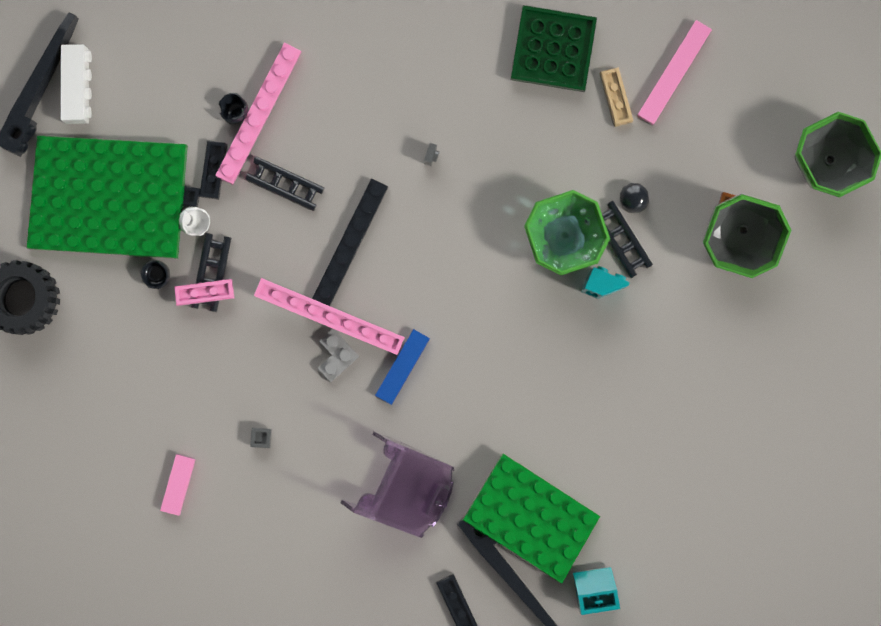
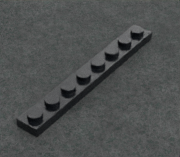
(350, 242)

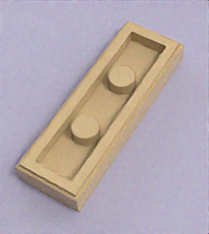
(616, 97)

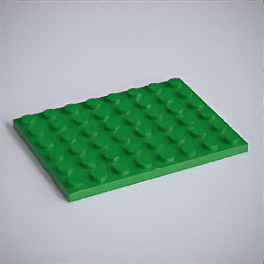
(107, 196)

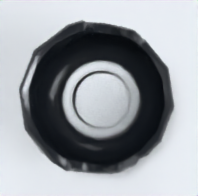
(233, 108)
(634, 197)
(155, 274)

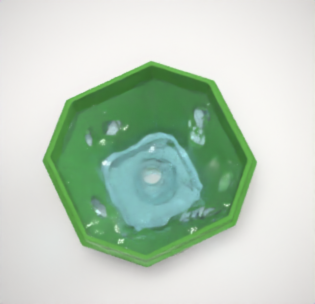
(577, 217)

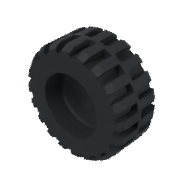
(44, 302)

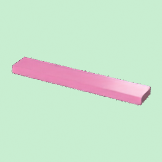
(674, 72)

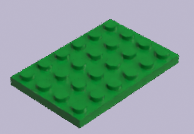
(531, 518)

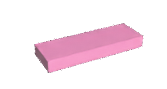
(204, 292)
(178, 484)

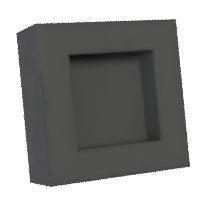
(431, 155)
(261, 437)

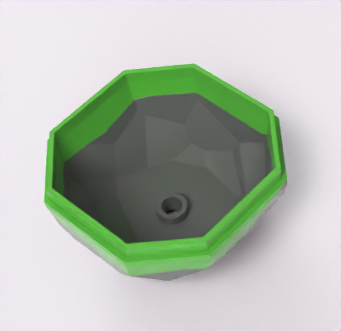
(850, 147)
(748, 251)

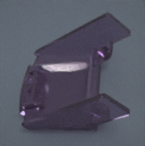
(411, 491)

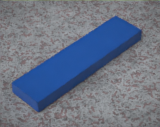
(402, 366)

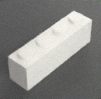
(75, 84)

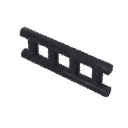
(296, 180)
(634, 243)
(204, 262)

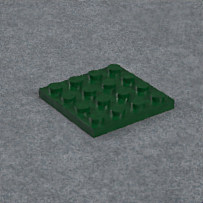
(553, 48)

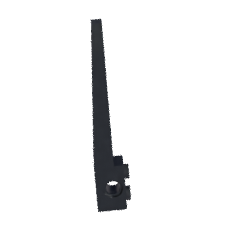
(23, 110)
(490, 553)

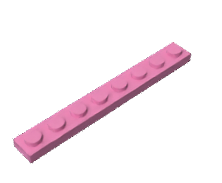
(258, 114)
(329, 316)

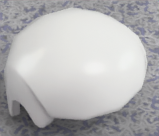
(194, 221)

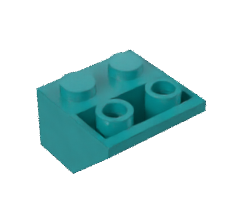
(601, 283)
(596, 591)

